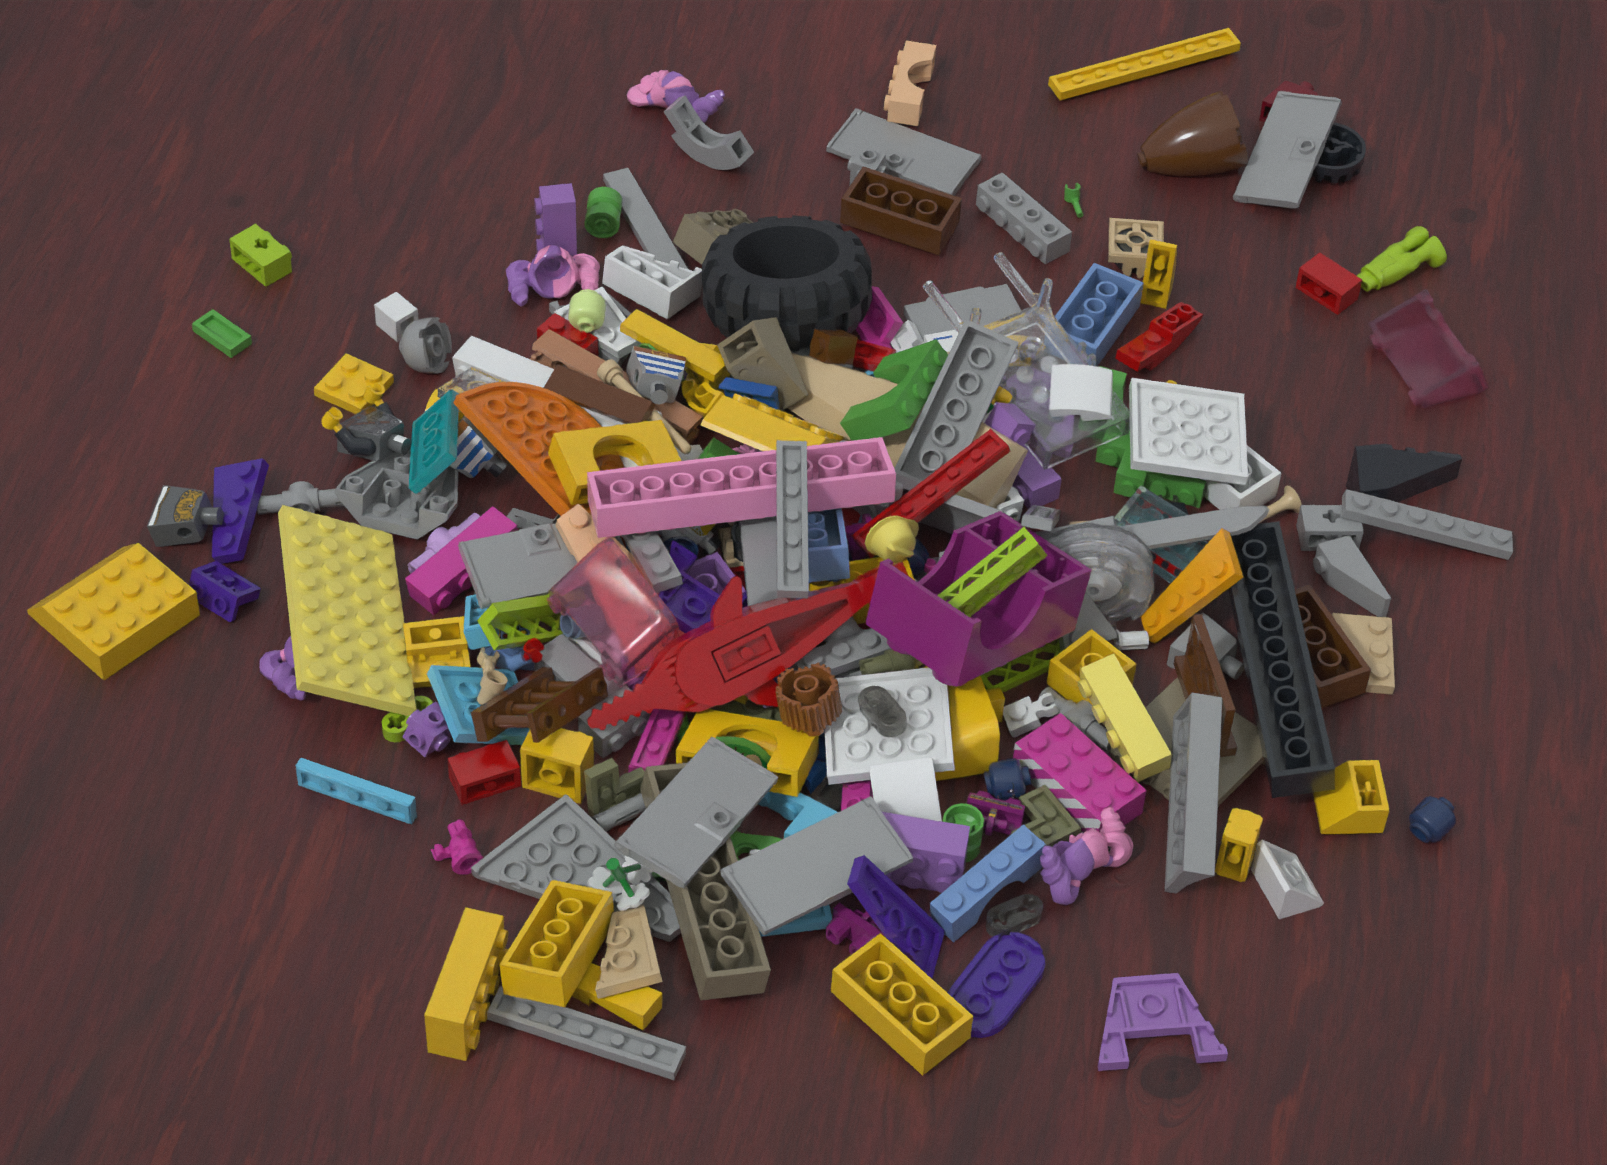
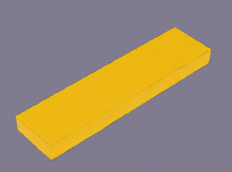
(668, 340)

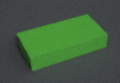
(222, 333)

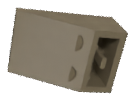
(701, 229)
(763, 356)

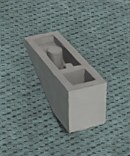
(1351, 575)

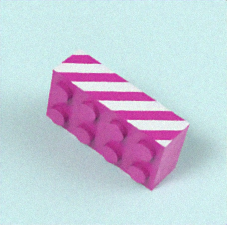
(1079, 773)

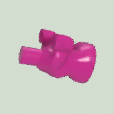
(461, 848)

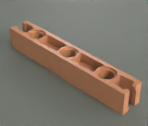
(558, 350)

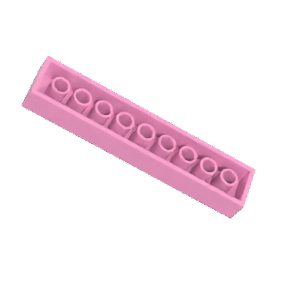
(734, 488)

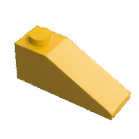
(1159, 273)

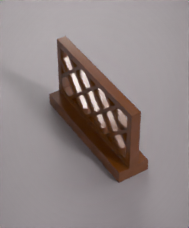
(1202, 674)

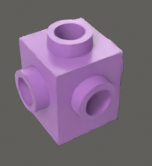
(427, 730)

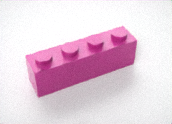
(444, 573)

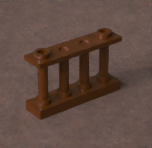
(539, 704)

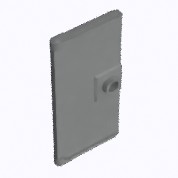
(1287, 150)
(907, 151)
(516, 563)
(696, 812)
(814, 865)

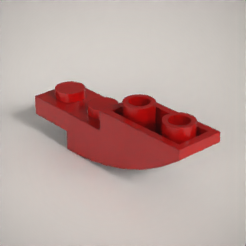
(1161, 338)

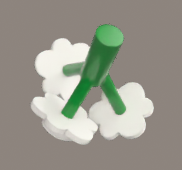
(616, 882)

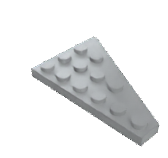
(567, 848)

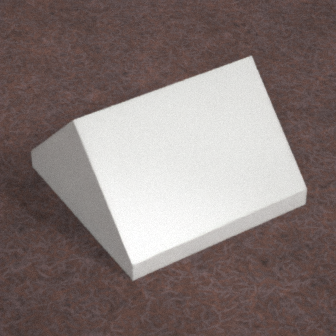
(1284, 880)

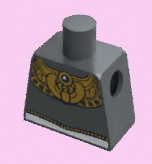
(182, 516)

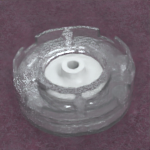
(1119, 563)

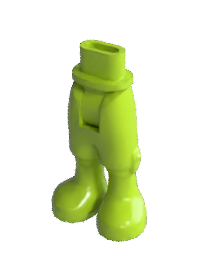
(1399, 261)

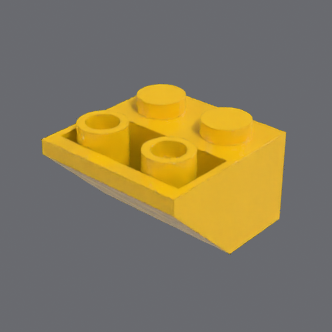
(1356, 803)

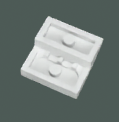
(1081, 391)
(906, 788)

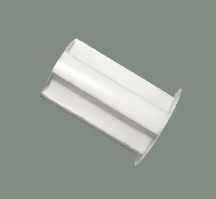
(1131, 640)

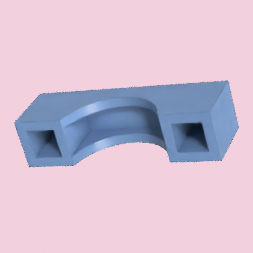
(962, 902)

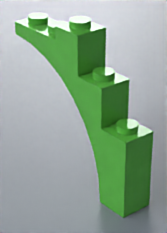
(1128, 480)

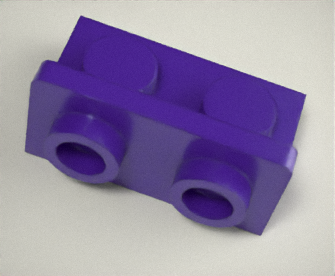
(222, 589)

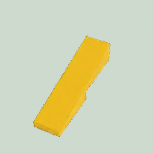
(634, 1006)

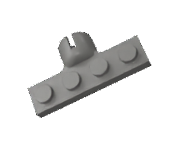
(845, 648)

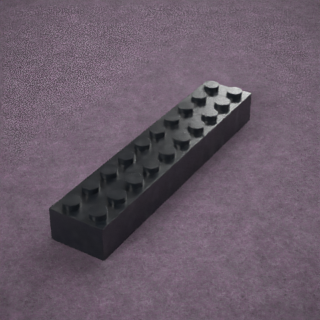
(1279, 667)

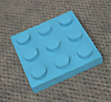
(457, 697)

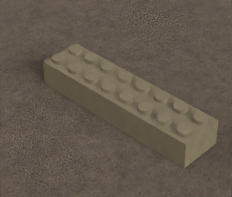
(714, 925)

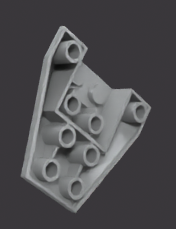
(382, 499)

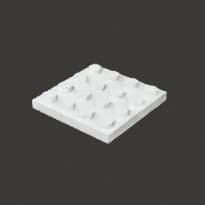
(1187, 431)
(855, 744)

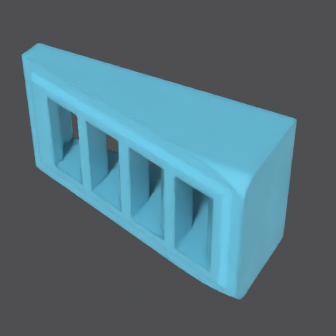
(472, 630)

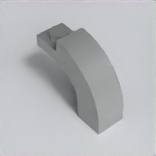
(703, 143)

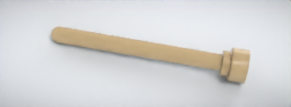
(612, 374)

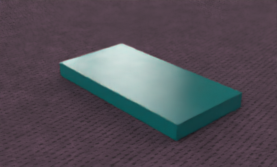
(433, 442)

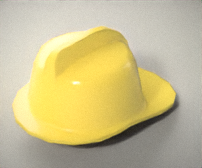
(893, 538)

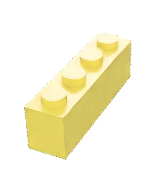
(1125, 718)

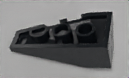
(1399, 473)

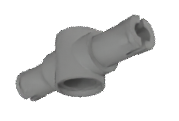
(301, 496)
(1082, 717)

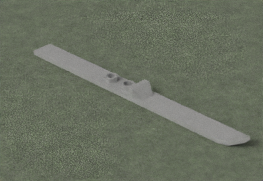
(1192, 527)

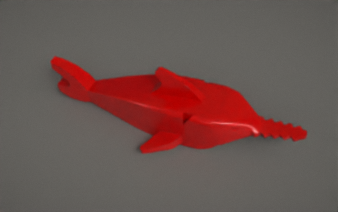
(739, 650)

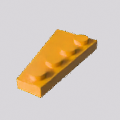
(1201, 582)

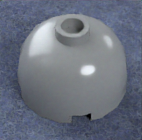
(426, 345)

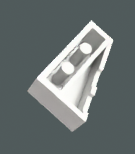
(650, 282)

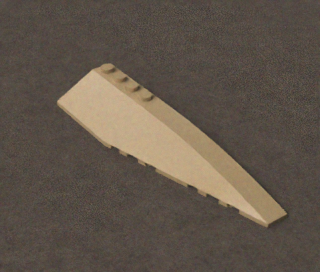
(837, 388)

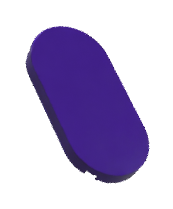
(999, 981)

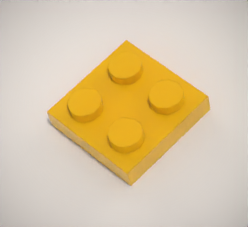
(348, 382)

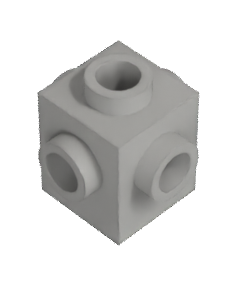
(866, 158)

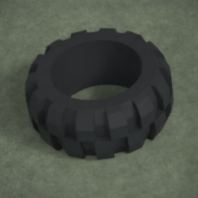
(788, 270)

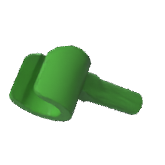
(1073, 196)

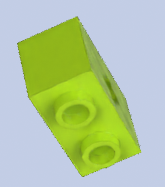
(261, 255)

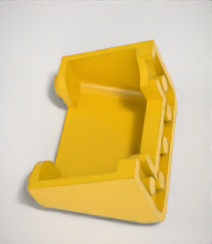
(973, 730)

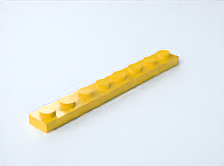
(1144, 63)

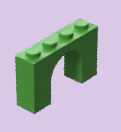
(895, 411)

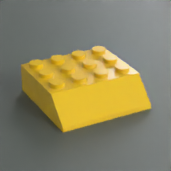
(761, 425)
(118, 609)

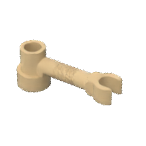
(493, 681)

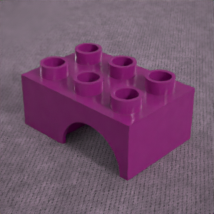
(1017, 621)

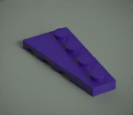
(238, 494)
(896, 914)

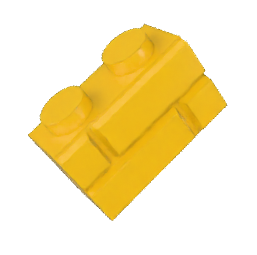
(1238, 844)

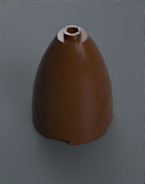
(1196, 141)

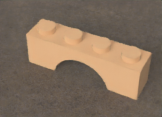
(904, 98)

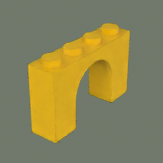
(575, 451)
(790, 750)

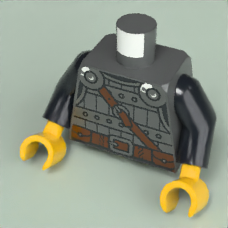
(370, 433)

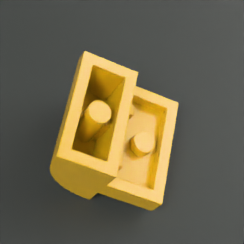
(434, 643)

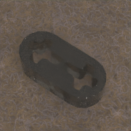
(1013, 914)

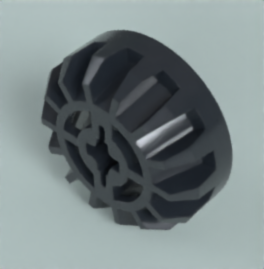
(1341, 156)

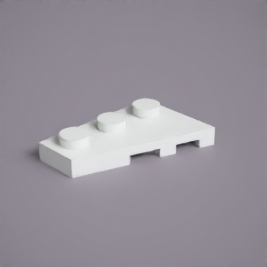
(609, 334)

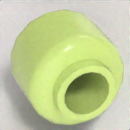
(587, 310)

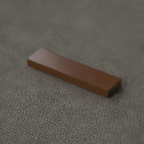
(599, 396)

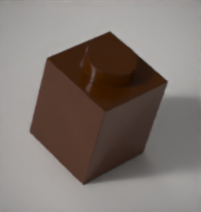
(833, 346)

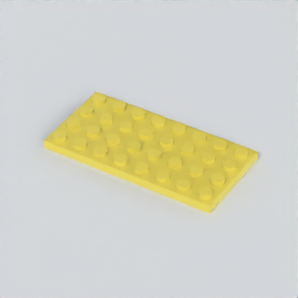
(345, 611)

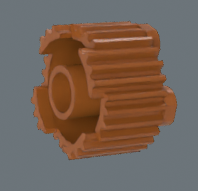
(808, 698)

